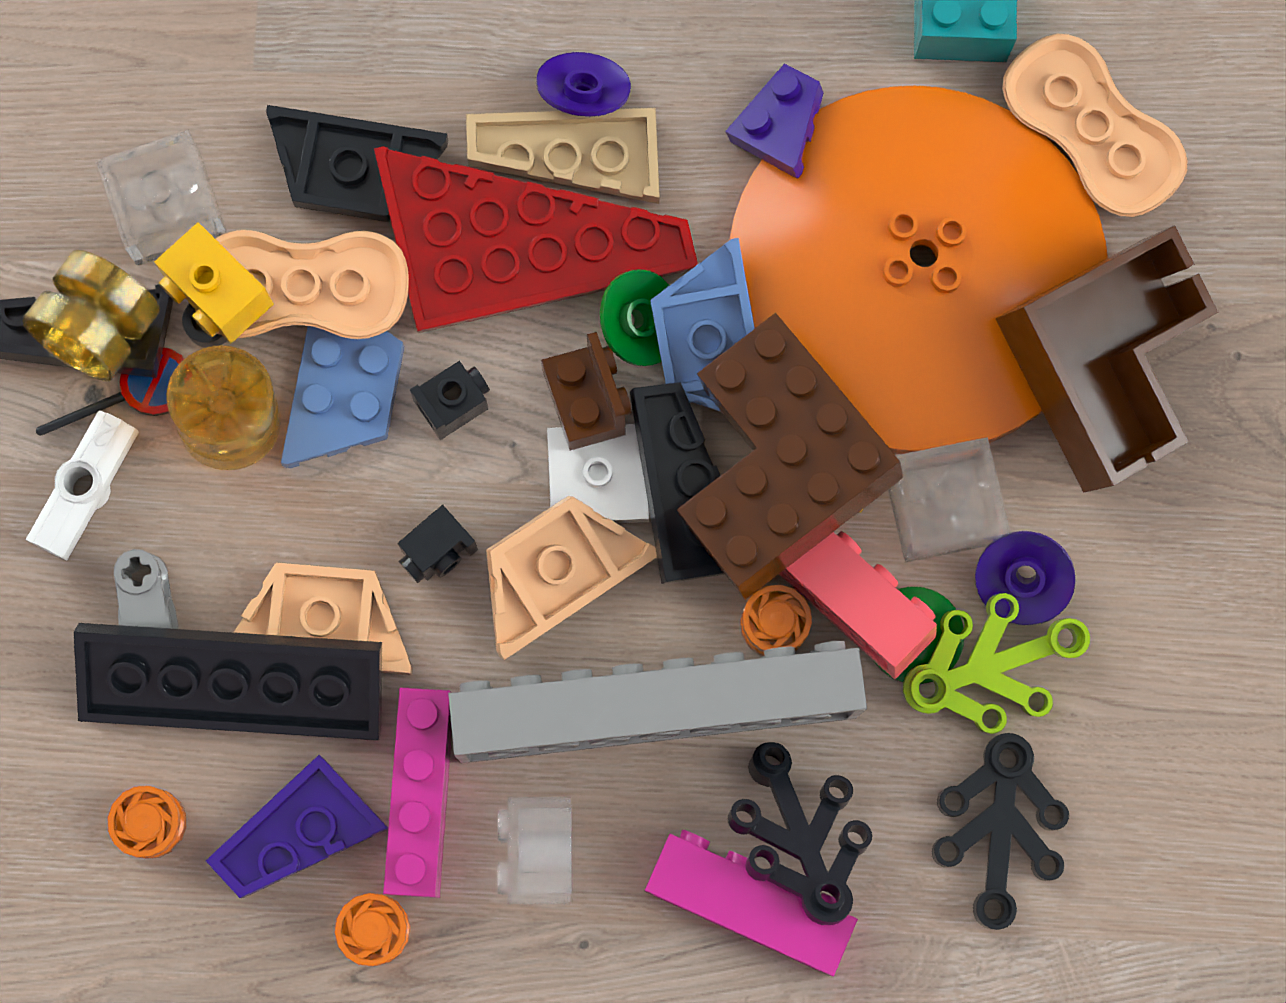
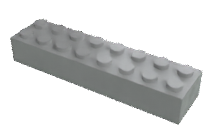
(657, 704)

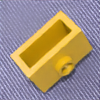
(213, 283)

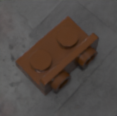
(586, 394)

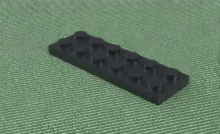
(228, 681)

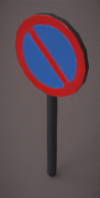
(141, 393)

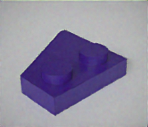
(779, 120)

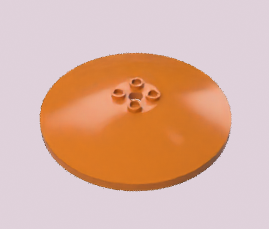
(836, 265)

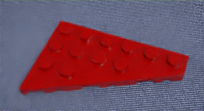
(509, 245)

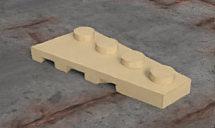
(593, 153)

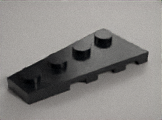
(145, 354)
(673, 472)

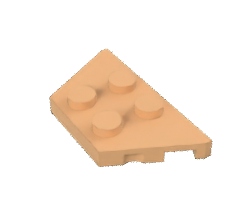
(556, 569)
(327, 605)

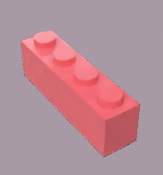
(863, 602)

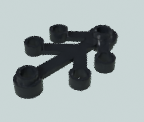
(1002, 822)
(800, 838)

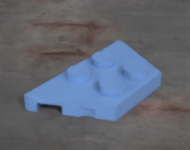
(702, 318)
(342, 394)

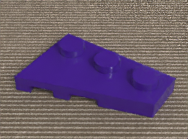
(294, 830)

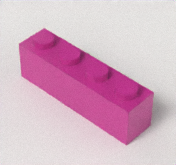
(419, 794)
(755, 909)

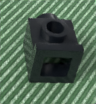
(449, 415)
(435, 546)

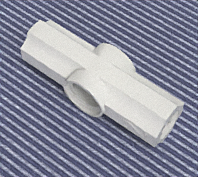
(97, 455)

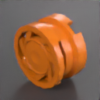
(775, 619)
(146, 822)
(372, 929)

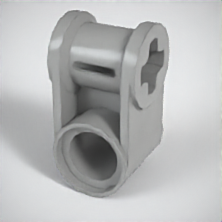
(147, 603)

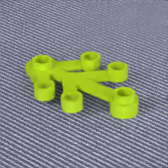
(986, 666)

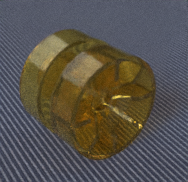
(91, 315)
(224, 407)

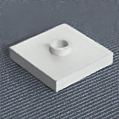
(600, 475)

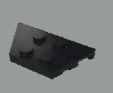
(334, 162)

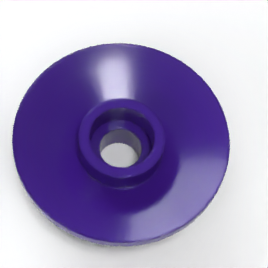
(583, 84)
(1039, 596)

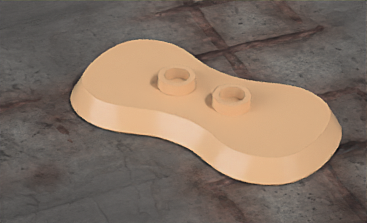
(1119, 152)
(340, 285)

